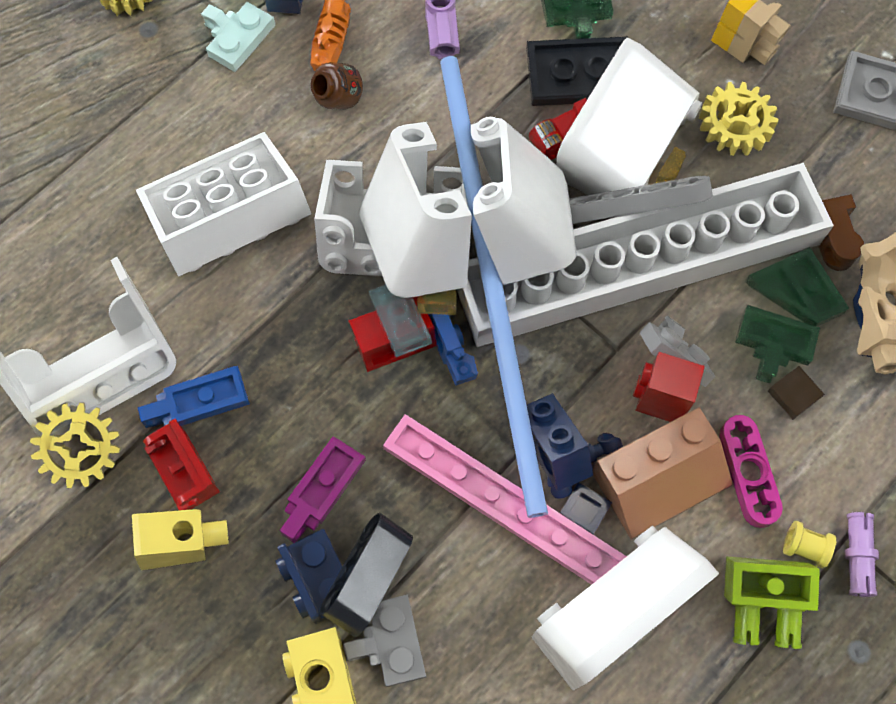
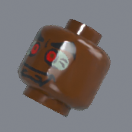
(337, 86)

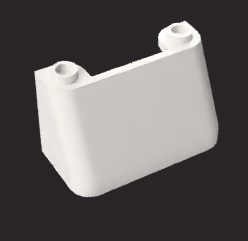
(626, 123)
(524, 208)

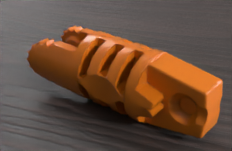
(330, 33)

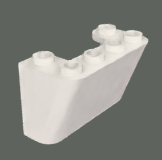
(338, 227)
(411, 240)

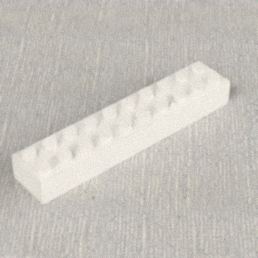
(661, 251)

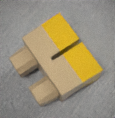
(750, 29)

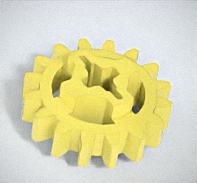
(738, 118)
(73, 462)

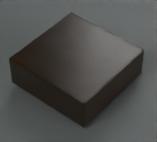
(796, 392)

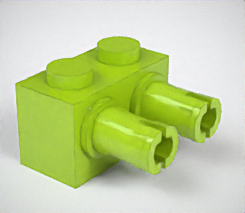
(770, 583)

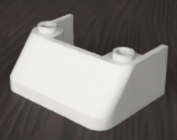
(96, 374)
(622, 606)

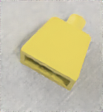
(158, 534)

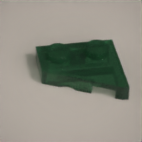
(800, 288)

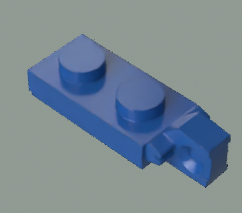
(449, 345)
(197, 399)

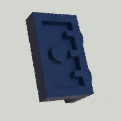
(313, 569)

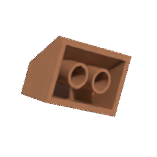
(664, 473)

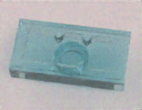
(400, 321)

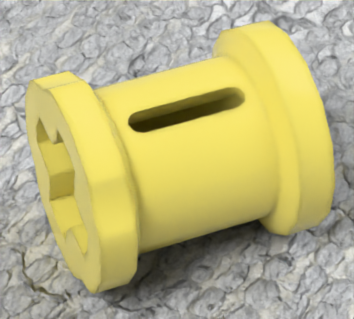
(809, 544)

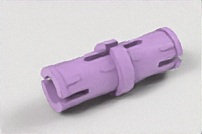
(861, 554)

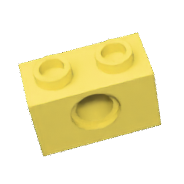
(315, 651)

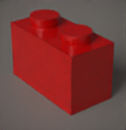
(667, 387)

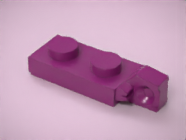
(321, 488)

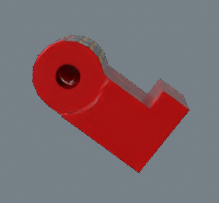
(550, 133)

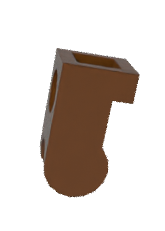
(842, 243)

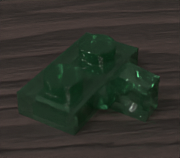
(576, 14)
(776, 340)

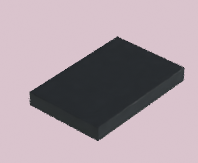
(568, 68)

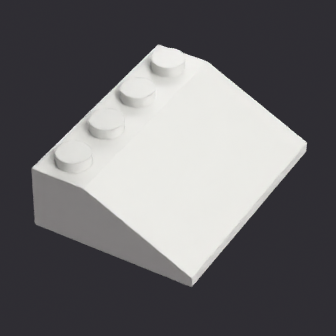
(223, 203)

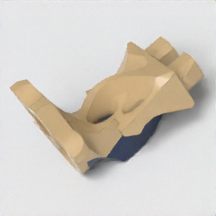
(872, 309)

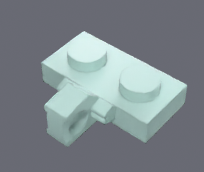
(236, 33)

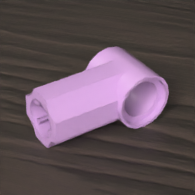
(442, 28)

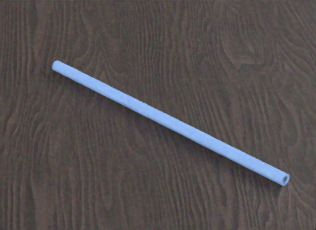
(495, 300)

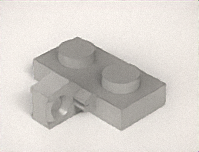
(668, 340)
(391, 643)

